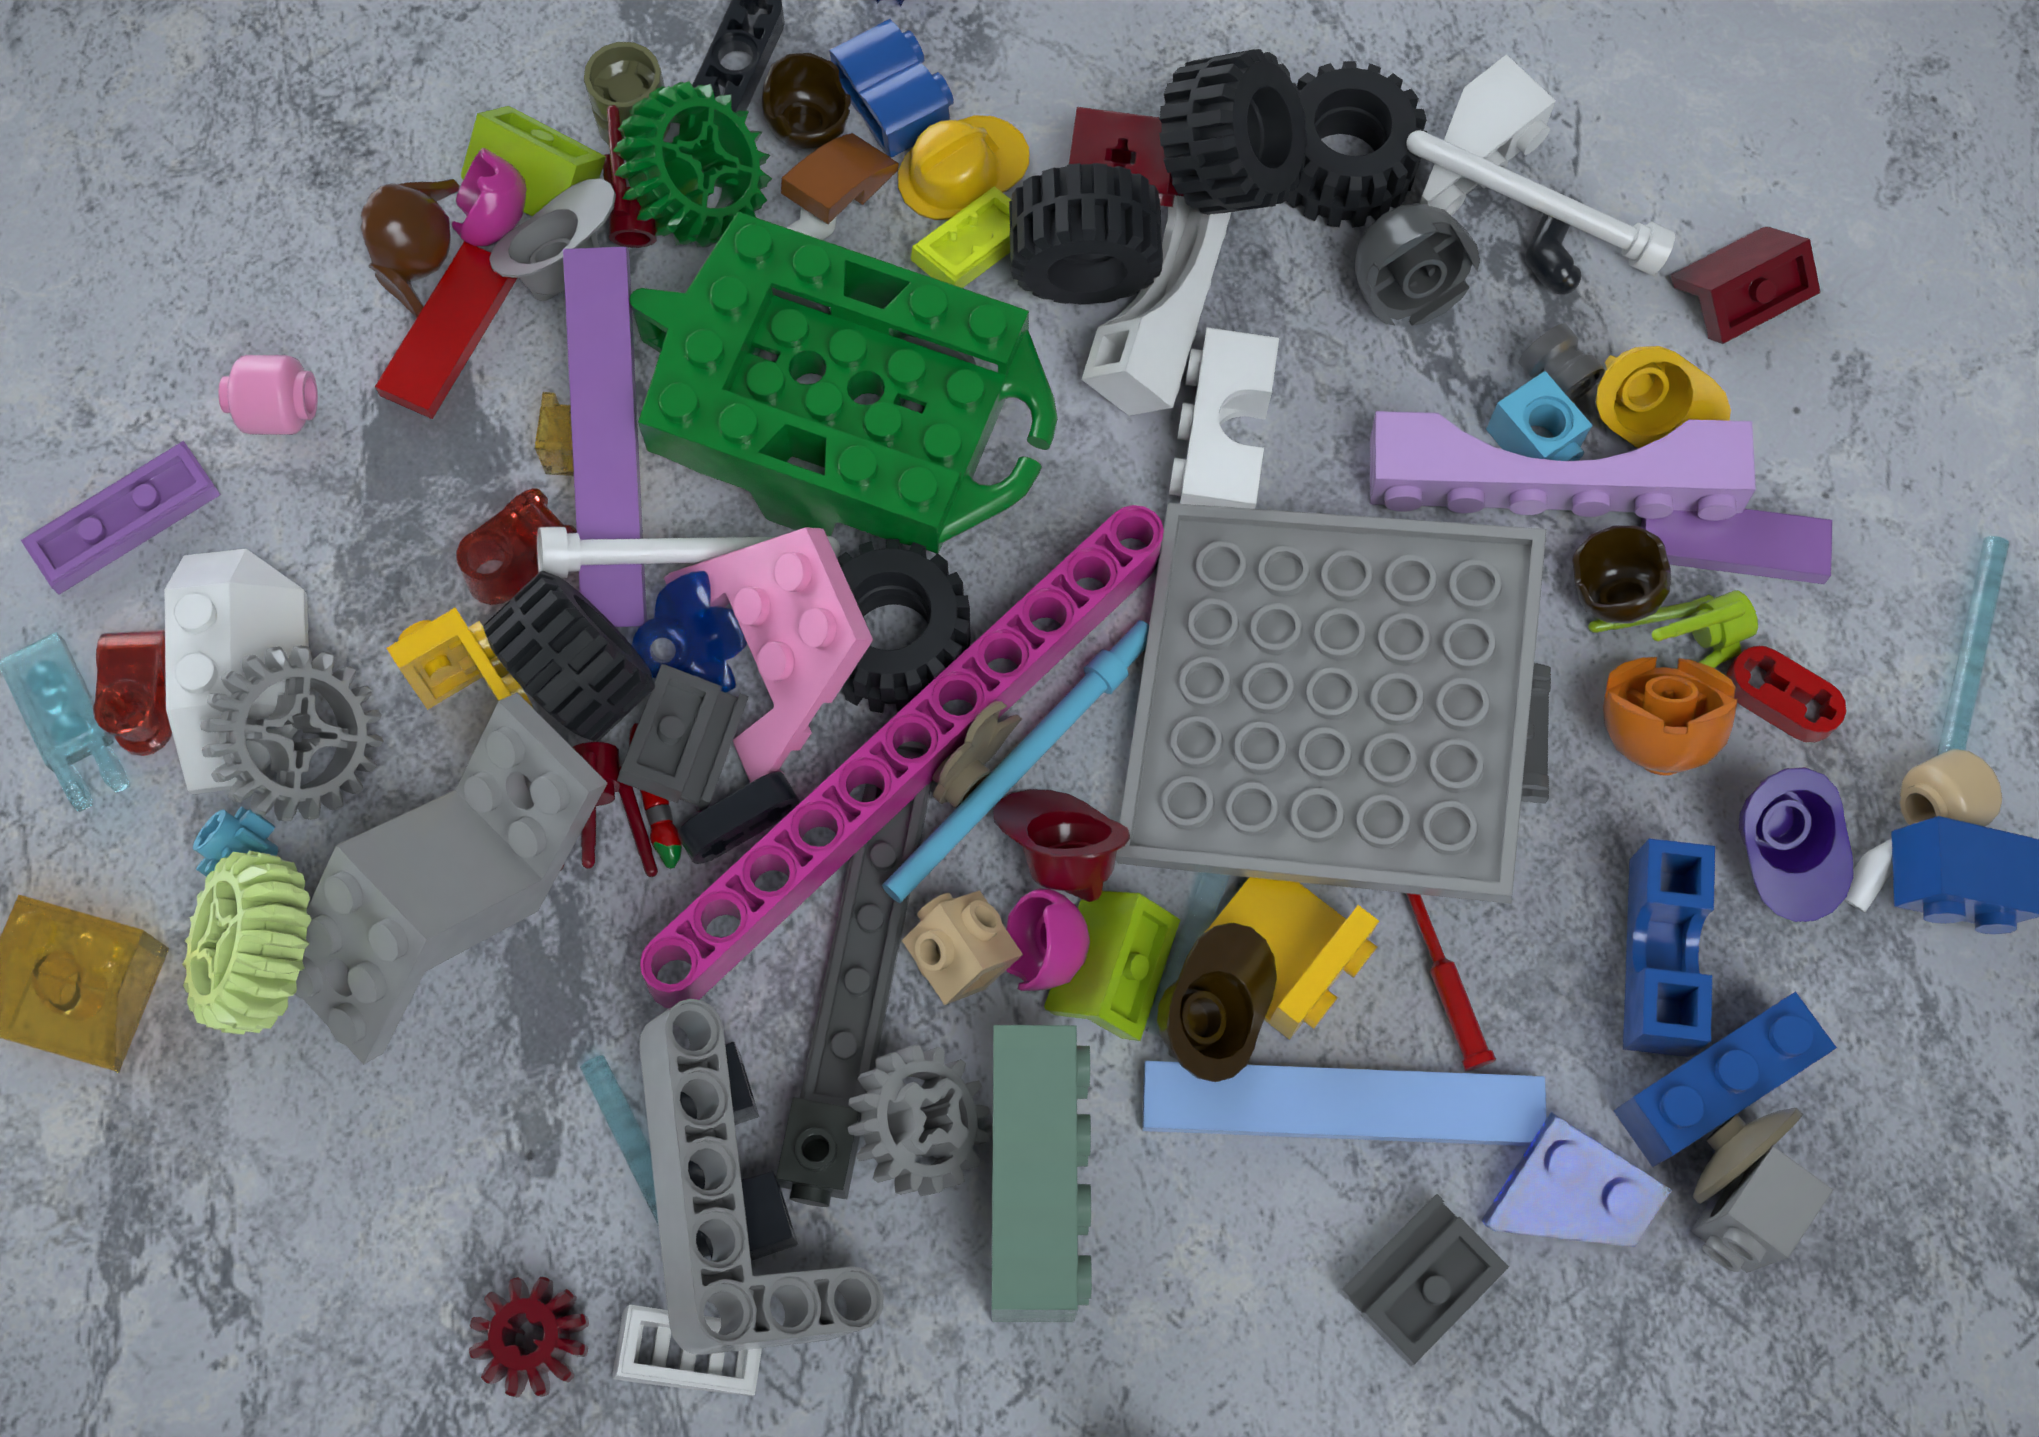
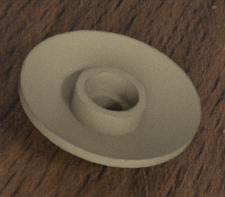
(1739, 1146)

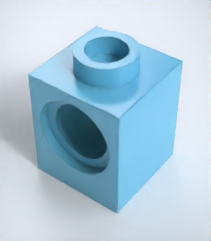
(1543, 405)

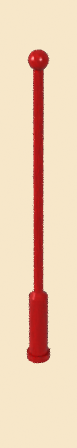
(1453, 995)

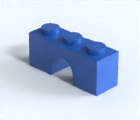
(1667, 905)
(1724, 1079)

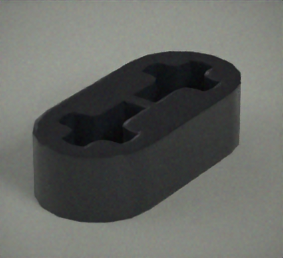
(737, 818)

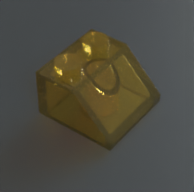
(74, 982)

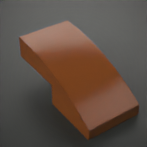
(837, 175)

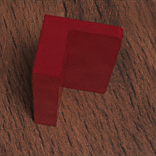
(1750, 281)

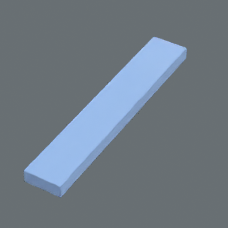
(1346, 1104)

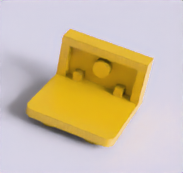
(447, 657)
(1308, 944)

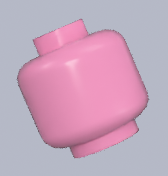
(269, 395)

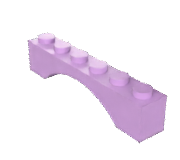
(1432, 462)

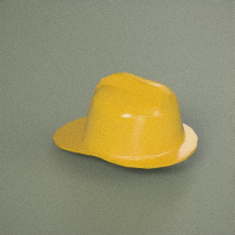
(961, 162)
(1655, 392)

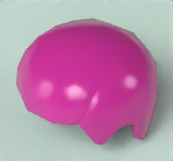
(491, 199)
(1050, 937)

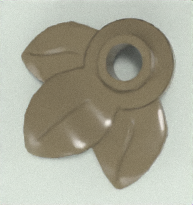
(966, 766)

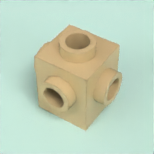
(960, 945)

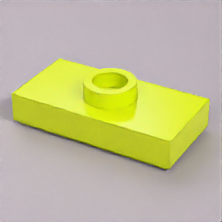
(967, 241)

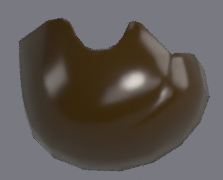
(805, 101)
(1621, 574)

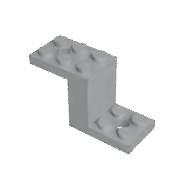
(443, 876)

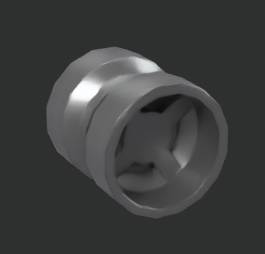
(1559, 357)

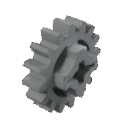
(919, 1120)

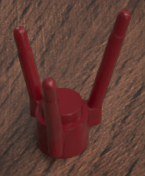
(623, 222)
(605, 761)

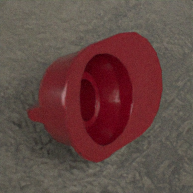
(1063, 840)

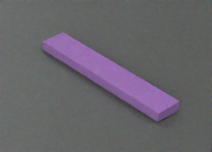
(605, 423)

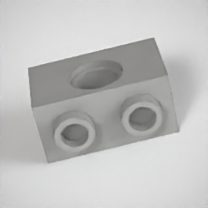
(1761, 1213)

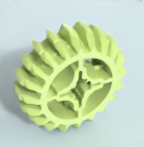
(246, 943)

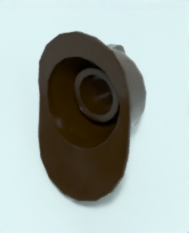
(1218, 1002)

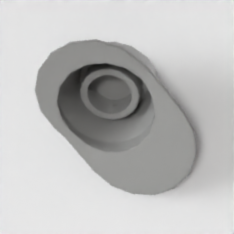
(536, 246)

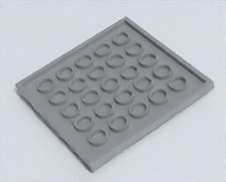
(1336, 701)

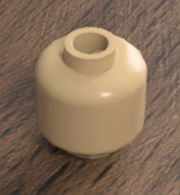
(1952, 787)

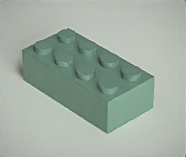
(1034, 1174)

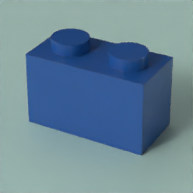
(1966, 874)

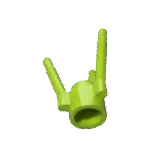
(1713, 622)

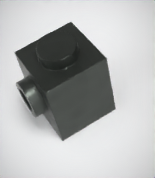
(818, 1152)

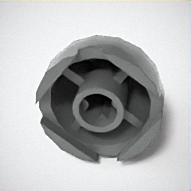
(1414, 263)

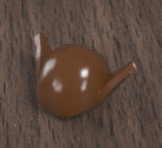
(407, 235)

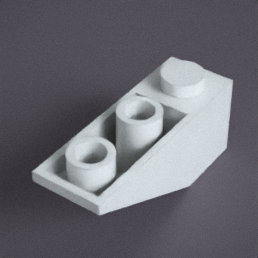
(1495, 120)

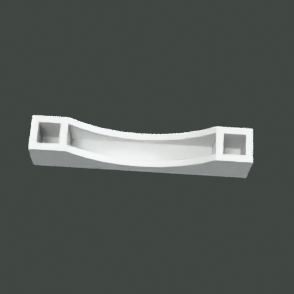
(1145, 348)

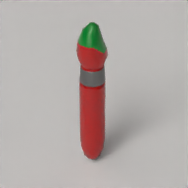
(659, 815)

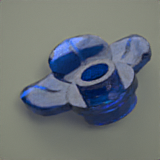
(700, 632)

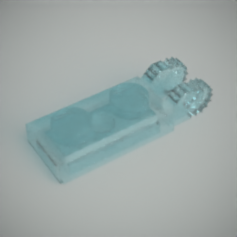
(61, 716)

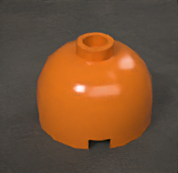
(1669, 715)

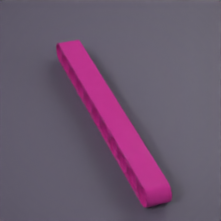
(900, 777)

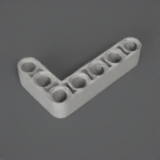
(720, 1208)

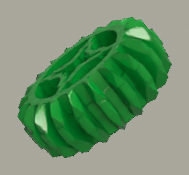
(679, 176)

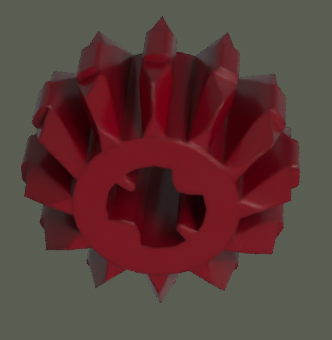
(507, 1322)

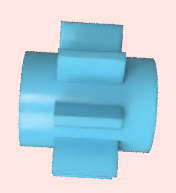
(230, 834)

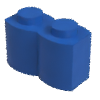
(891, 85)

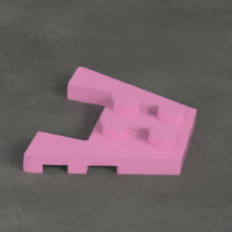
(799, 630)

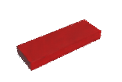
(445, 332)

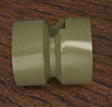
(620, 77)

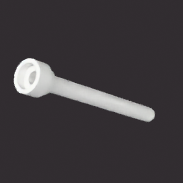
(1644, 245)
(565, 552)

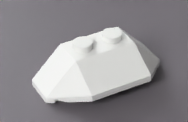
(214, 617)

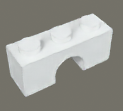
(1232, 381)

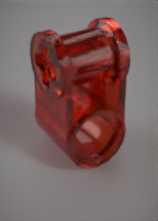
(508, 539)
(132, 690)

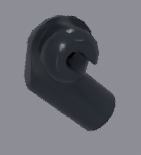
(1550, 259)

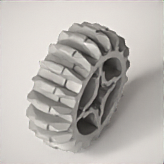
(287, 757)

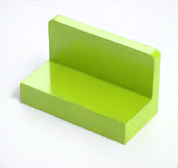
(540, 153)
(1122, 965)

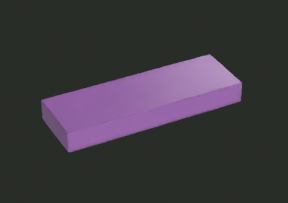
(120, 518)
(1749, 544)

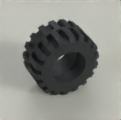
(1373, 110)
(1233, 132)
(1085, 234)
(923, 585)
(568, 656)

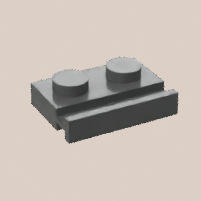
(682, 738)
(1424, 1280)

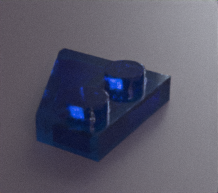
(1575, 1191)

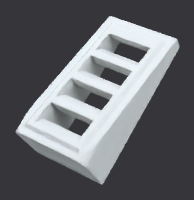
(656, 1373)

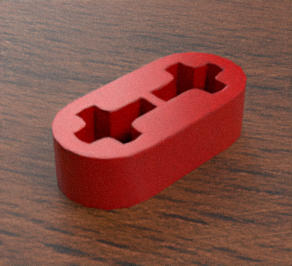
(1786, 693)

